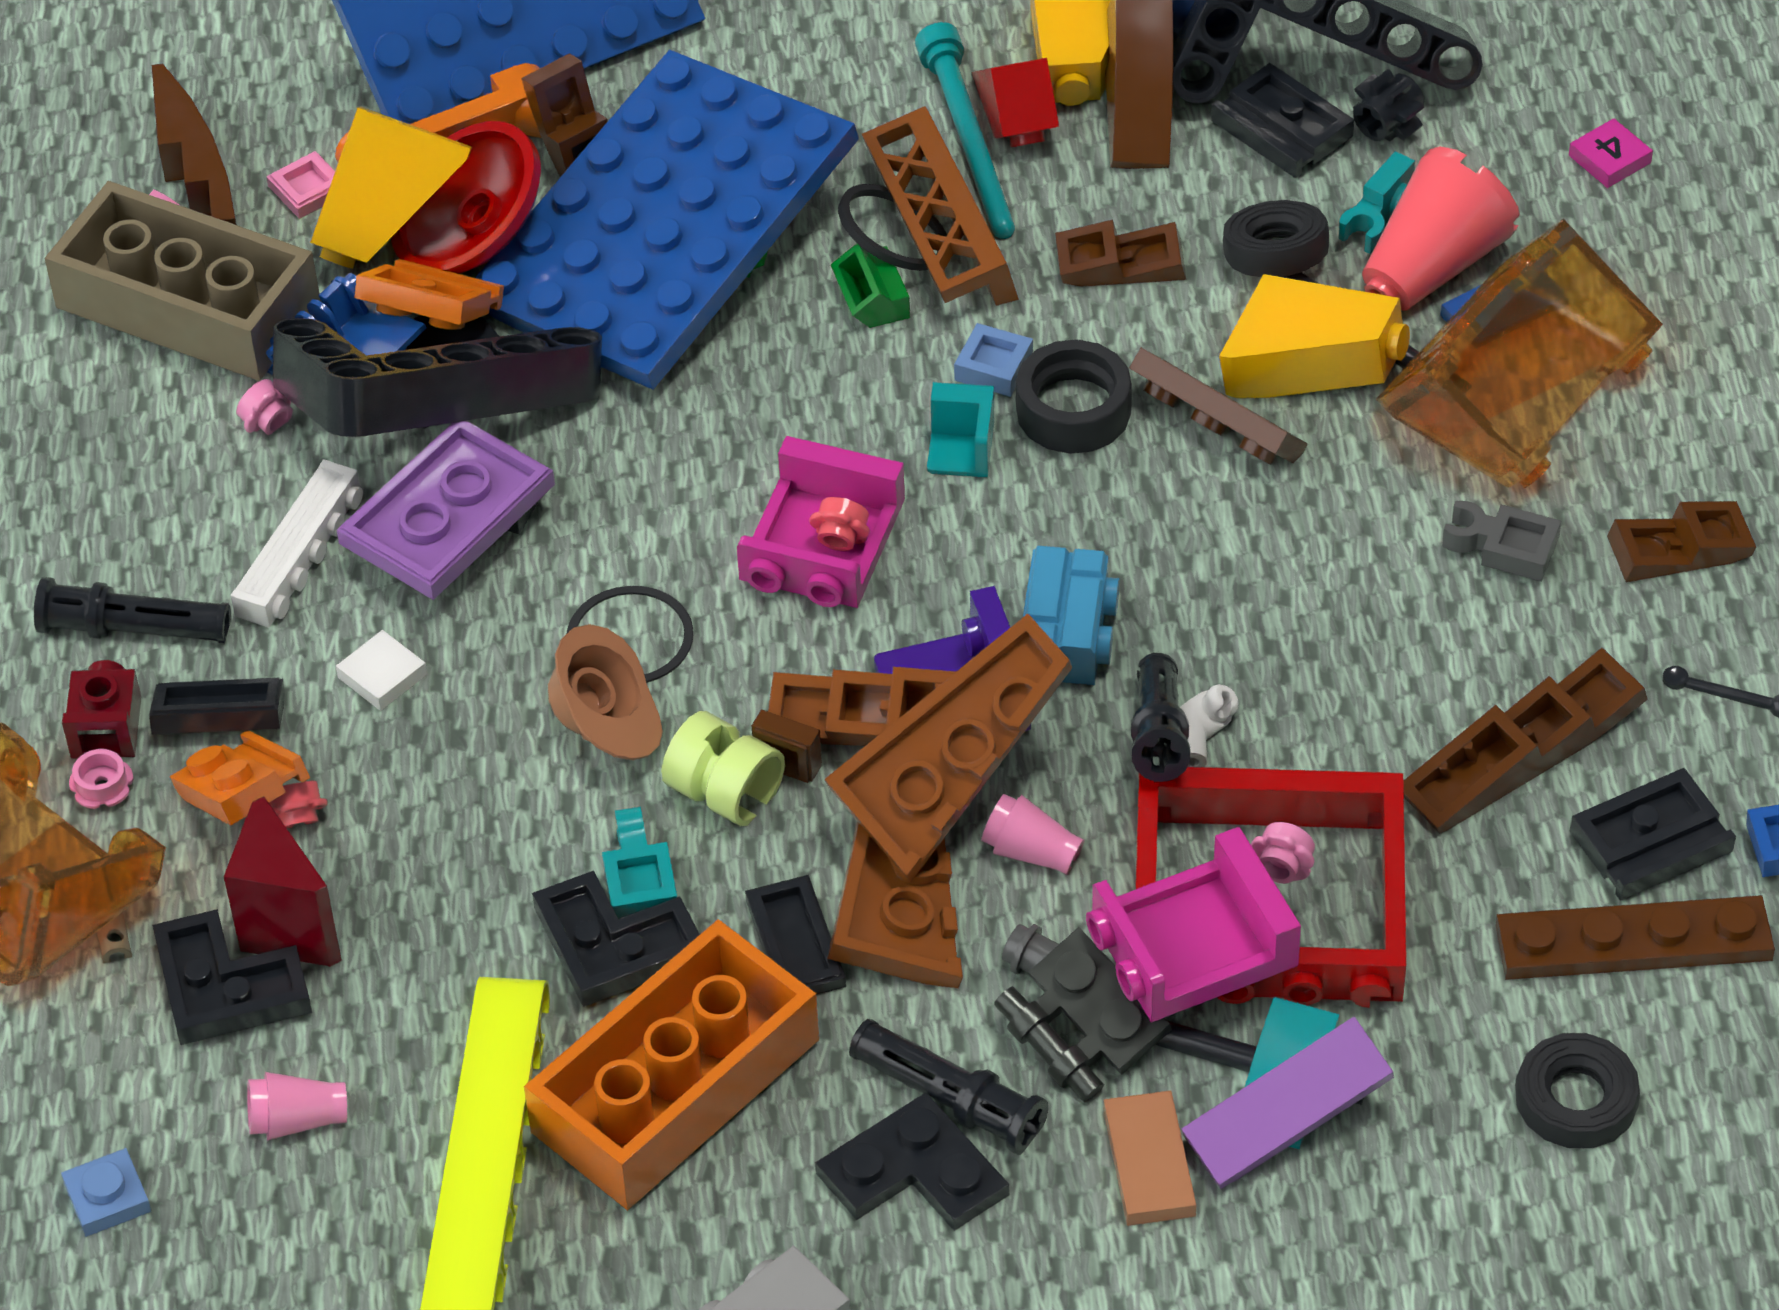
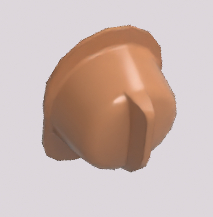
(598, 676)

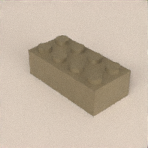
(180, 278)

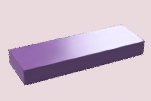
(1287, 1103)

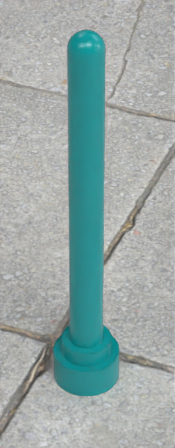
(942, 52)

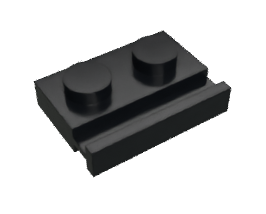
(1282, 120)
(1652, 833)

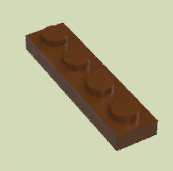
(1634, 937)

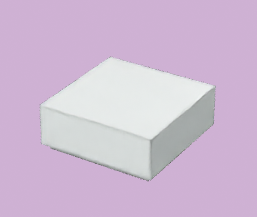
(381, 670)

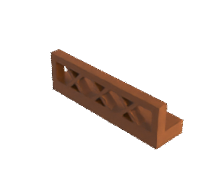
(956, 203)

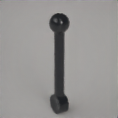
(1678, 678)

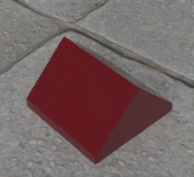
(278, 892)

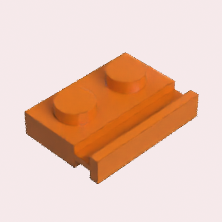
(428, 291)
(229, 779)

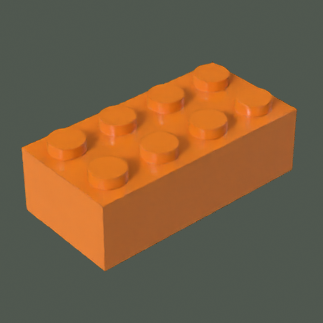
(672, 1063)

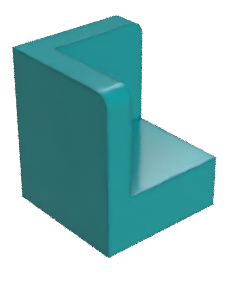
(961, 429)

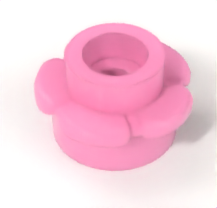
(264, 408)
(97, 766)
(1285, 852)

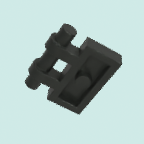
(1086, 989)

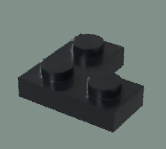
(607, 952)
(221, 995)
(919, 1149)

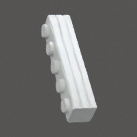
(297, 544)

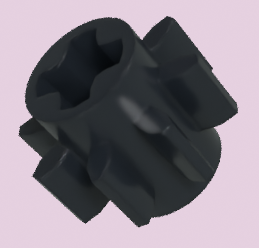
(1388, 106)

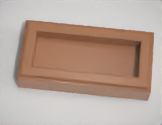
(1149, 1158)

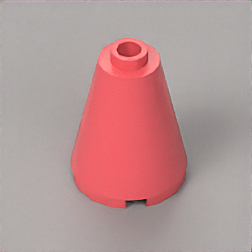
(1439, 227)

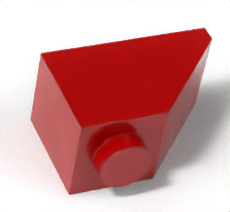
(1018, 100)

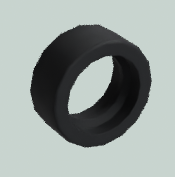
(1073, 430)

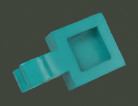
(1378, 202)
(637, 872)

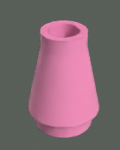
(1030, 835)
(293, 1104)

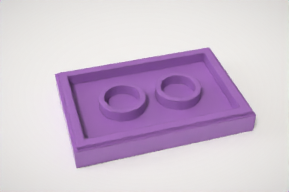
(445, 508)

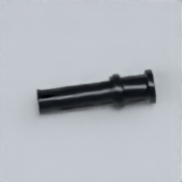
(102, 610)
(1159, 718)
(978, 1094)

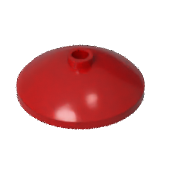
(478, 205)

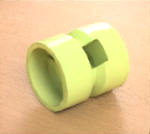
(718, 765)

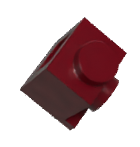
(102, 700)

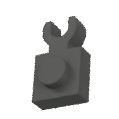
(1510, 542)

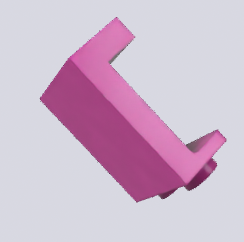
(786, 546)
(1197, 930)

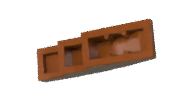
(851, 704)

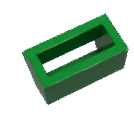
(871, 287)

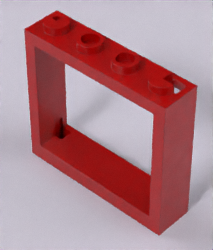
(1303, 800)

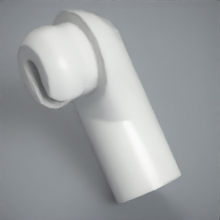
(1207, 715)

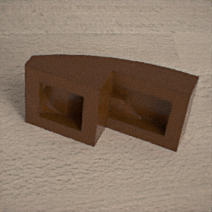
(563, 109)
(1102, 257)
(1694, 539)

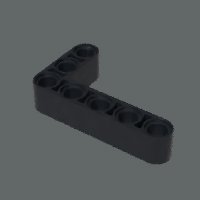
(1364, 34)
(431, 384)

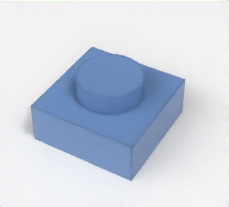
(992, 358)
(106, 1192)

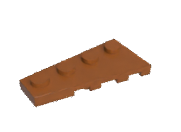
(942, 751)
(895, 922)

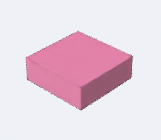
(302, 184)

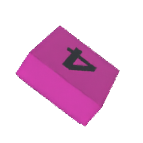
(1610, 153)

